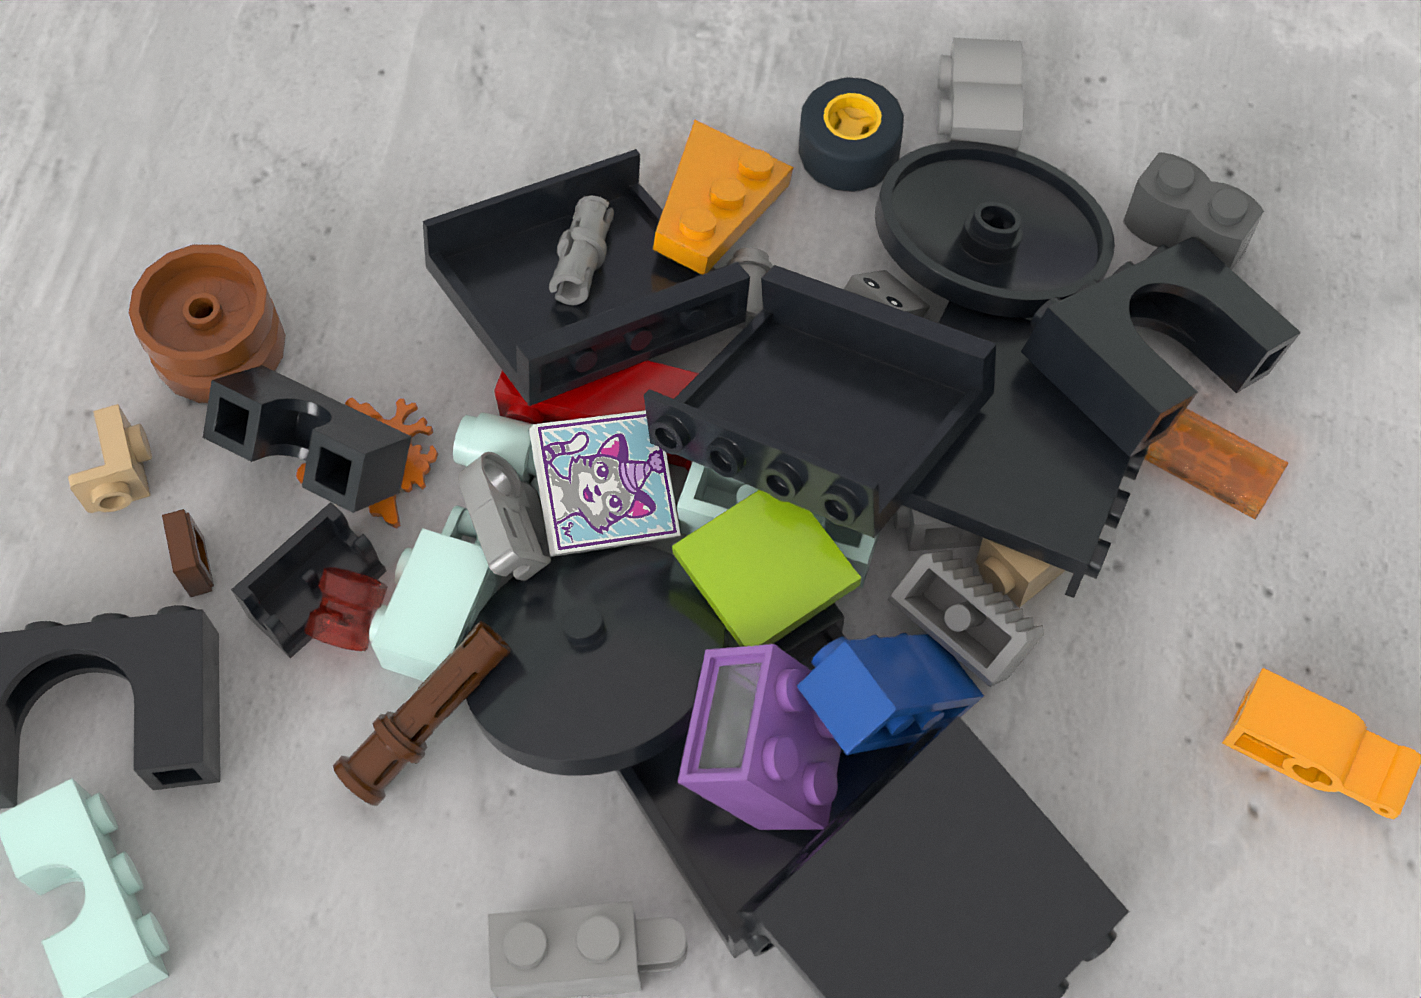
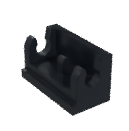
(286, 583)

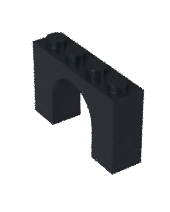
(1116, 378)
(172, 676)

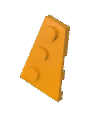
(716, 197)

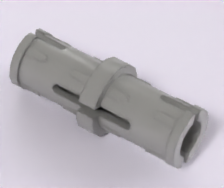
(581, 250)

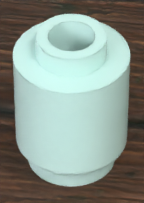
(497, 435)

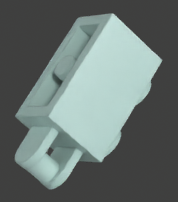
(435, 599)

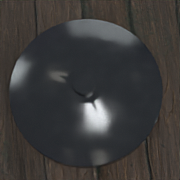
(991, 227)
(597, 661)

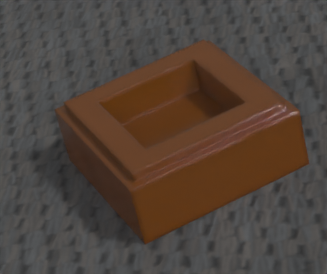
(188, 553)

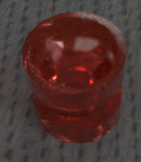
(345, 609)

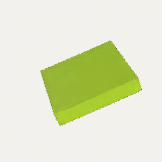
(765, 568)

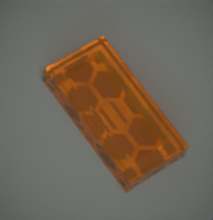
(1218, 463)

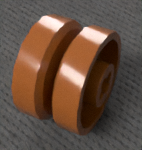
(205, 318)

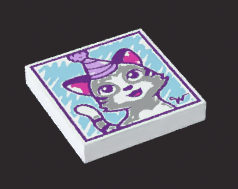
(602, 483)

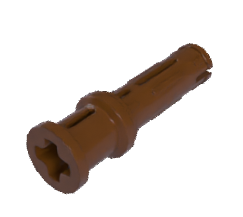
(402, 734)

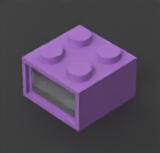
(759, 741)

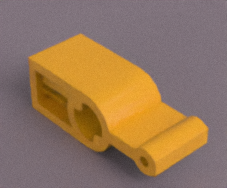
(1321, 744)

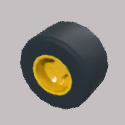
(850, 133)

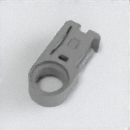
(501, 517)

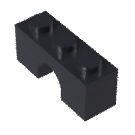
(346, 451)

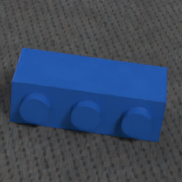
(886, 689)

